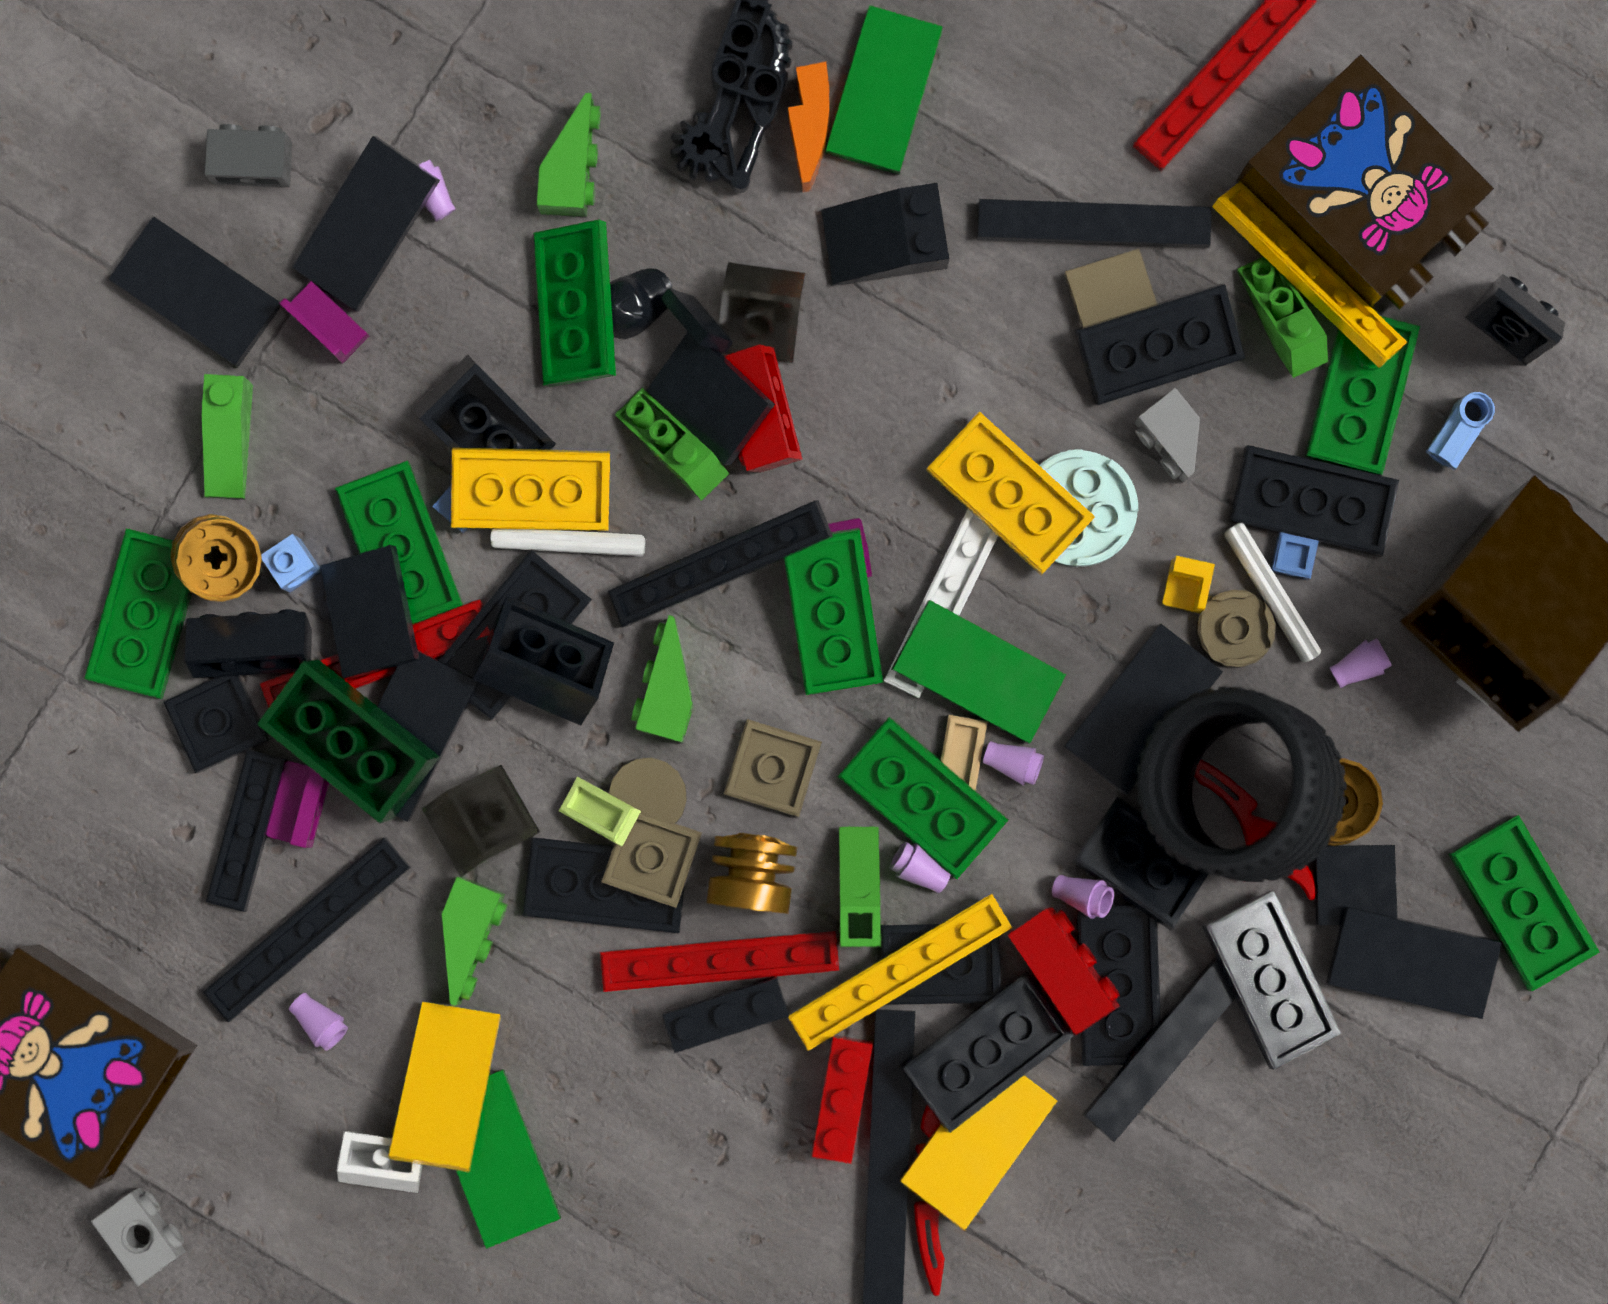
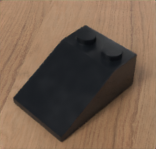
(886, 235)
(1517, 319)
(475, 412)

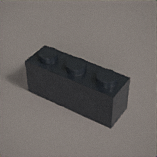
(247, 643)
(725, 1014)

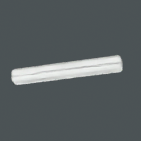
(568, 541)
(1272, 592)

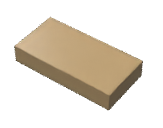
(964, 747)

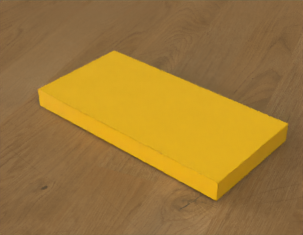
(530, 489)
(1010, 493)
(445, 1087)
(965, 1166)

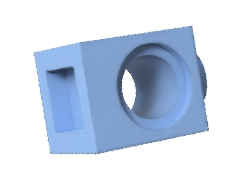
(291, 563)

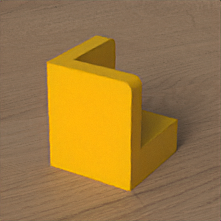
(1188, 584)

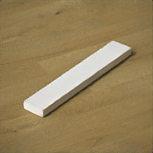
(952, 581)

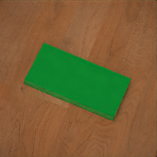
(884, 90)
(574, 303)
(1360, 404)
(392, 511)
(834, 614)
(140, 618)
(978, 671)
(923, 797)
(1524, 903)
(505, 1174)

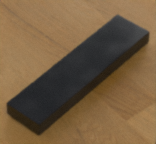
(246, 831)

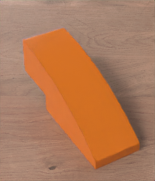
(810, 121)

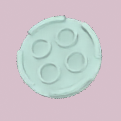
(1103, 490)

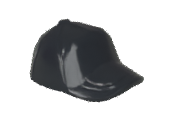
(637, 301)

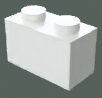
(367, 1163)

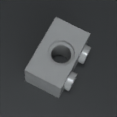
(118, 1227)

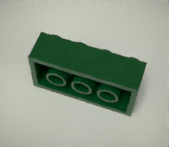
(348, 740)

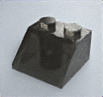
(762, 308)
(480, 820)

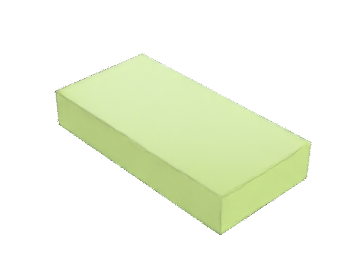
(599, 811)

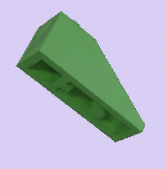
(226, 434)

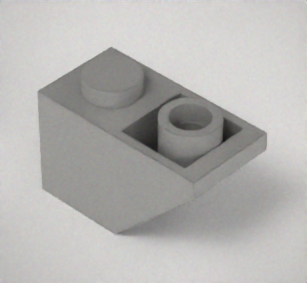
(1173, 431)

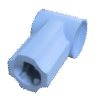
(1459, 431)

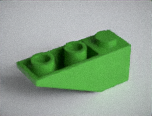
(566, 168)
(1286, 317)
(672, 444)
(668, 695)
(859, 887)
(466, 926)

